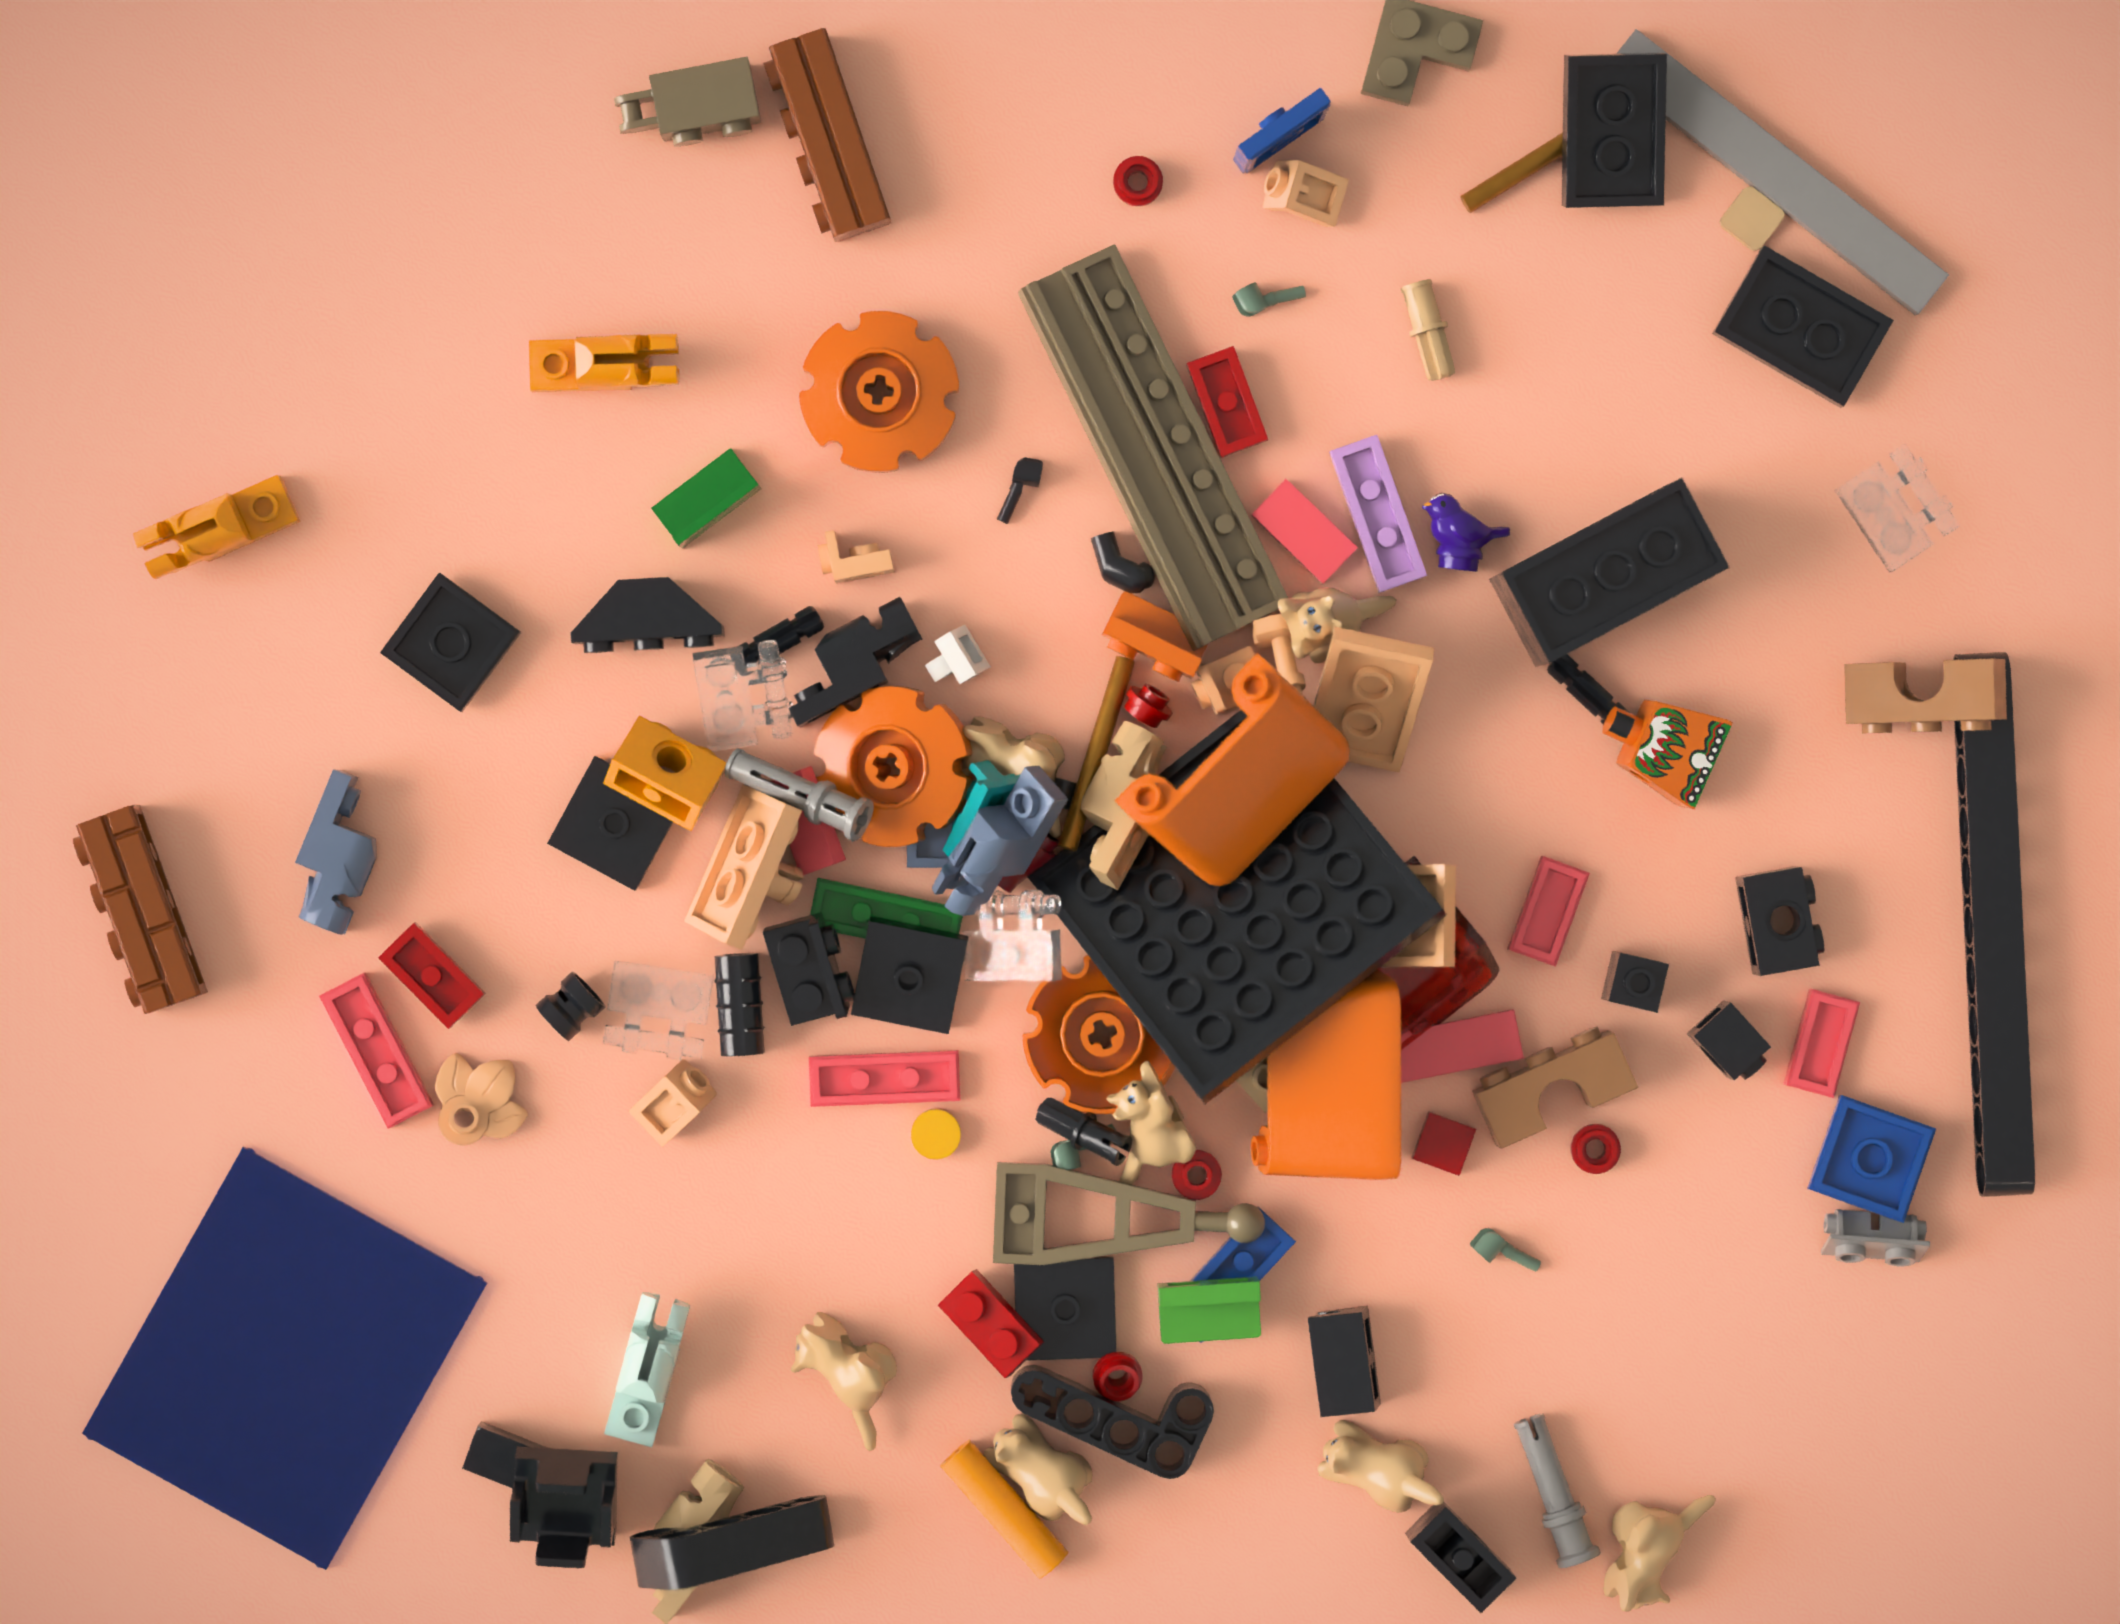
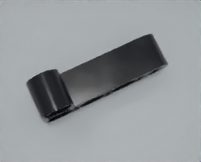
(1108, 1412)
(732, 1544)

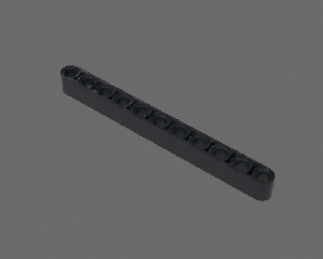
(1995, 953)

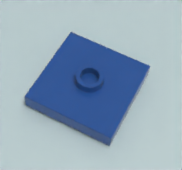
(1280, 130)
(1871, 1158)

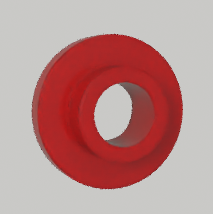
(1140, 165)
(1148, 705)
(1606, 1160)
(1208, 1186)
(1120, 1388)

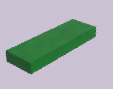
(851, 906)

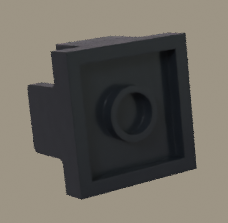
(564, 1503)

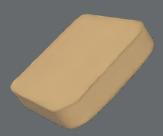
(1751, 218)

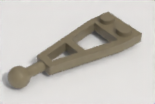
(1022, 1210)

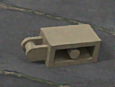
(695, 103)

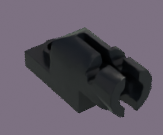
(853, 659)

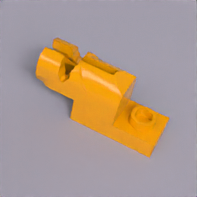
(601, 363)
(219, 526)

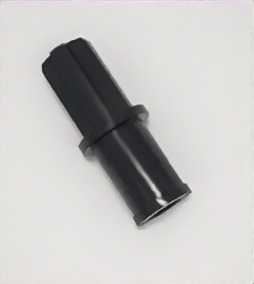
(1083, 1130)

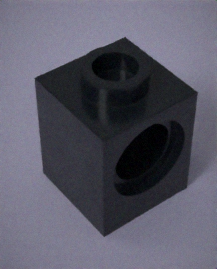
(1634, 981)
(1730, 1042)

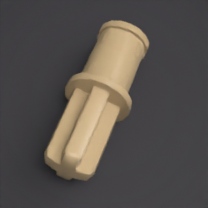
(1428, 330)

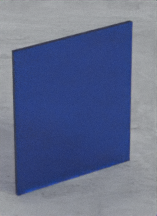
(284, 1358)

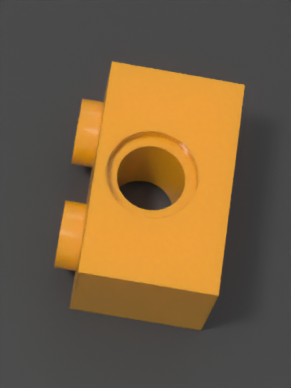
(676, 795)

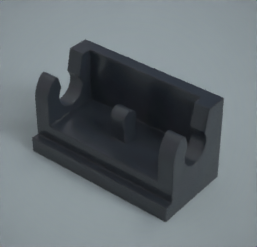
(1344, 1361)

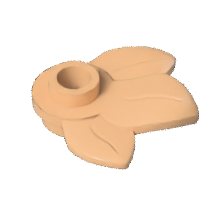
(482, 1094)

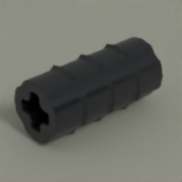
(739, 1004)

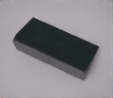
(494, 1453)

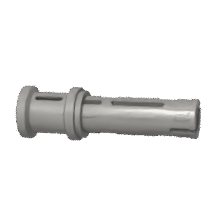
(821, 799)
(1563, 1514)

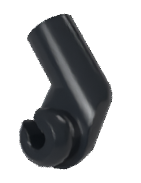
(1118, 570)

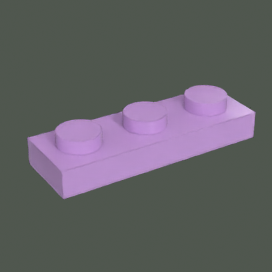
(1377, 513)

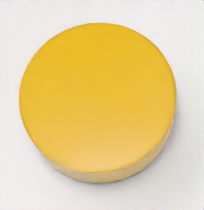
(935, 1134)

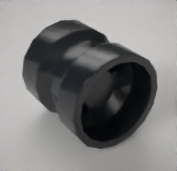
(570, 1006)

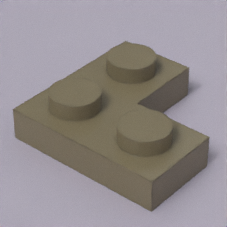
(1414, 33)

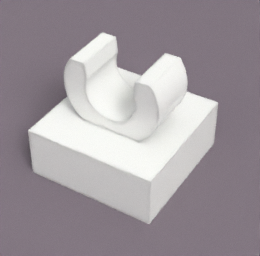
(959, 656)

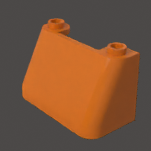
(1249, 782)
(1338, 1091)

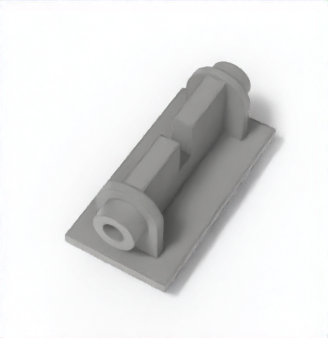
(1854, 1241)

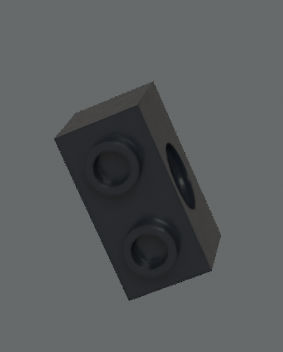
(1758, 898)
(1460, 1555)

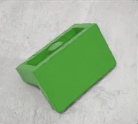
(1209, 1310)

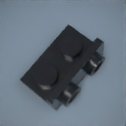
(808, 970)

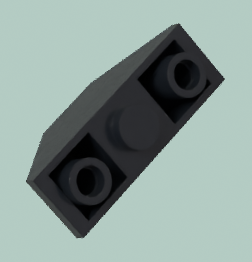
(647, 615)

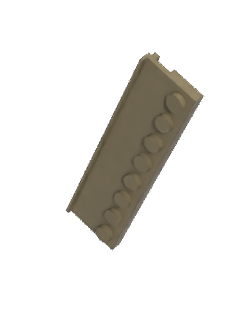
(1153, 446)

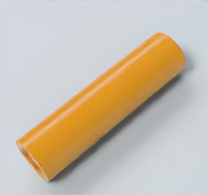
(1004, 1509)

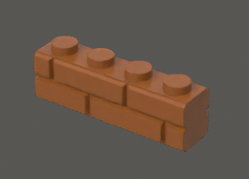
(828, 134)
(140, 908)

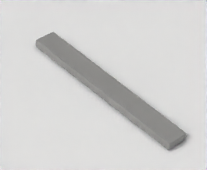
(1794, 185)

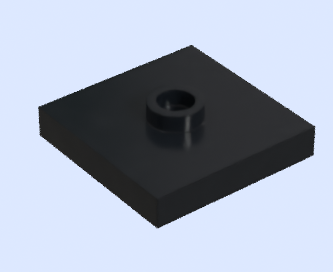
(450, 642)
(609, 829)
(909, 975)
(1069, 1307)

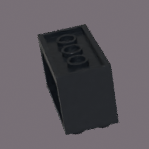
(1609, 573)

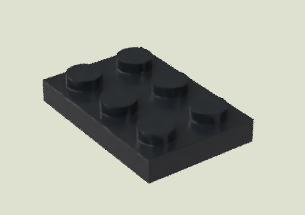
(1614, 130)
(1802, 326)

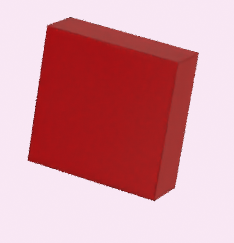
(1443, 1143)

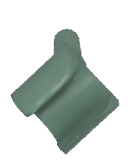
(1251, 300)
(1065, 1156)
(1490, 1244)

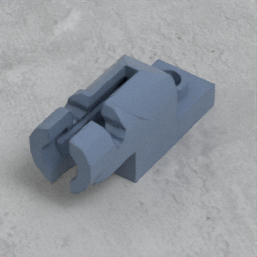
(1000, 842)
(337, 854)

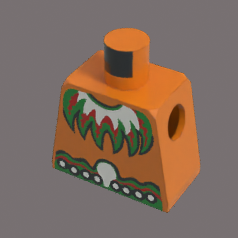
(1668, 748)

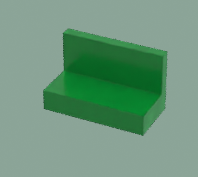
(706, 498)

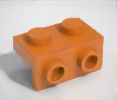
(1154, 633)

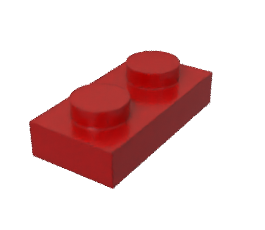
(1227, 401)
(431, 975)
(990, 1323)

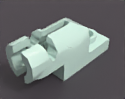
(646, 1372)

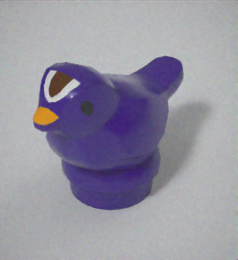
(1459, 533)

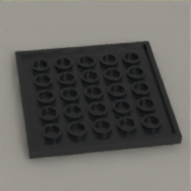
(1247, 962)

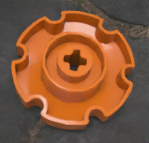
(854, 360)
(928, 753)
(1060, 1045)

